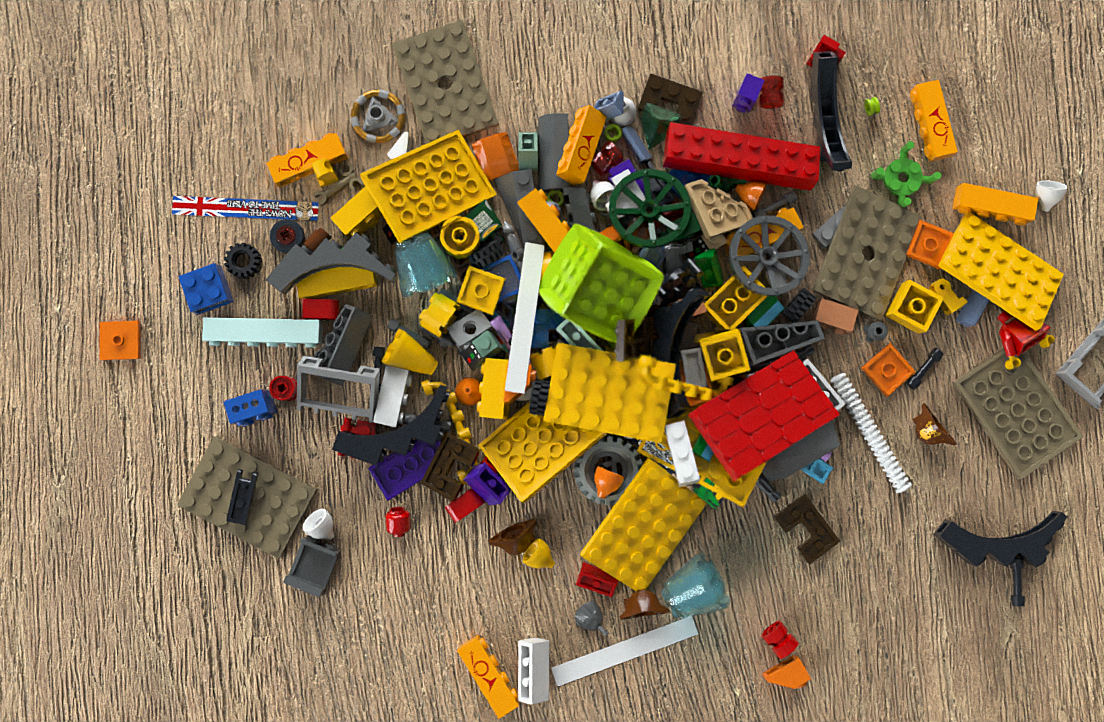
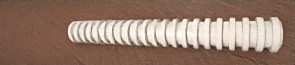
(871, 434)

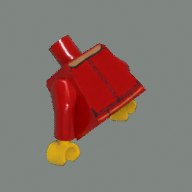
(1019, 338)

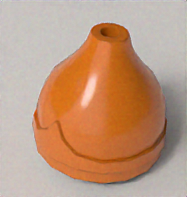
(751, 193)
(468, 391)
(607, 481)

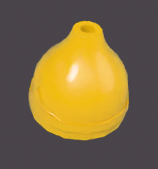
(538, 555)

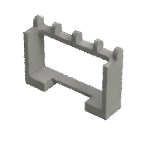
(1073, 363)
(313, 366)

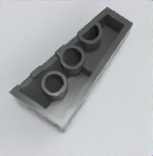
(512, 189)
(577, 207)
(774, 340)
(344, 341)

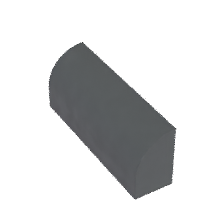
(551, 141)

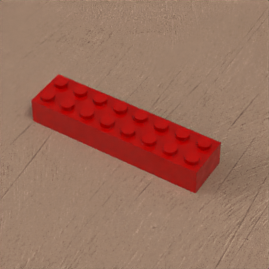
(741, 156)

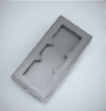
(694, 367)

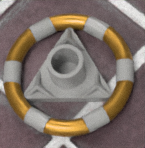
(378, 116)

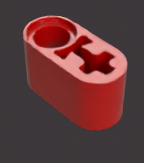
(320, 309)
(464, 505)

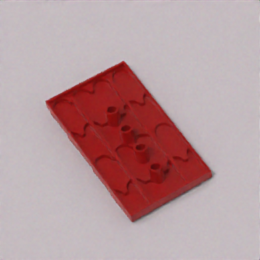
(763, 415)

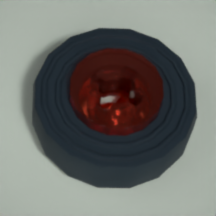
(295, 235)

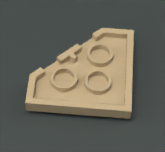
(716, 209)

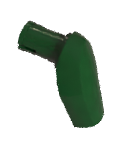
(724, 183)

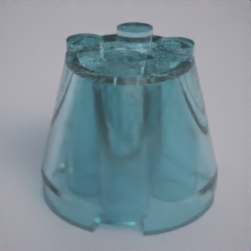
(422, 265)
(696, 589)

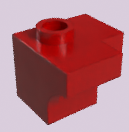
(827, 44)

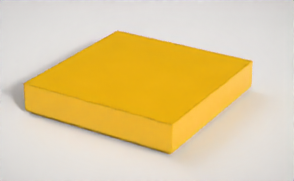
(481, 290)

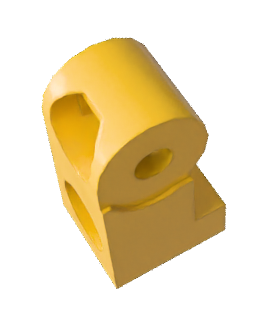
(325, 172)
(951, 301)

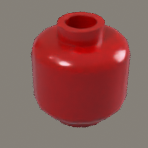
(398, 521)

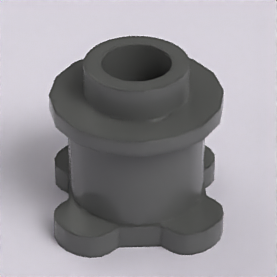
(871, 334)

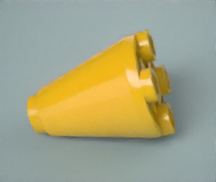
(409, 355)

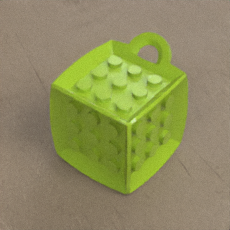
(598, 283)

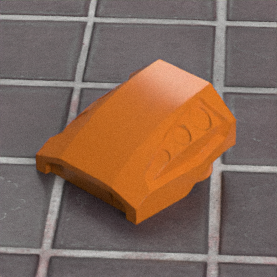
(495, 155)

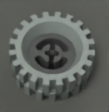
(619, 452)

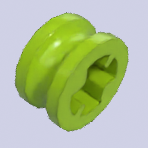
(872, 106)
(609, 128)
(560, 196)

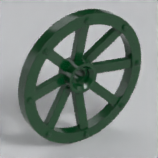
(652, 205)

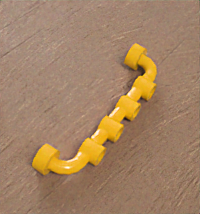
(677, 386)
(457, 417)

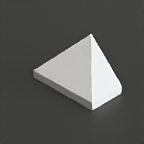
(401, 146)

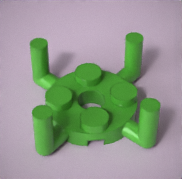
(910, 169)

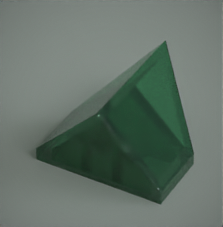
(656, 123)

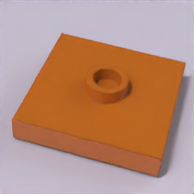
(929, 244)
(120, 340)
(888, 369)

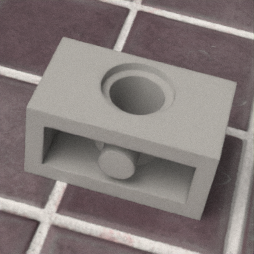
(473, 320)

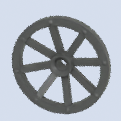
(771, 253)

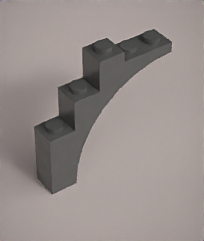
(299, 263)

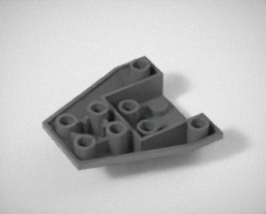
(802, 453)

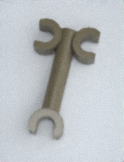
(350, 178)

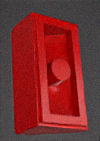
(596, 580)

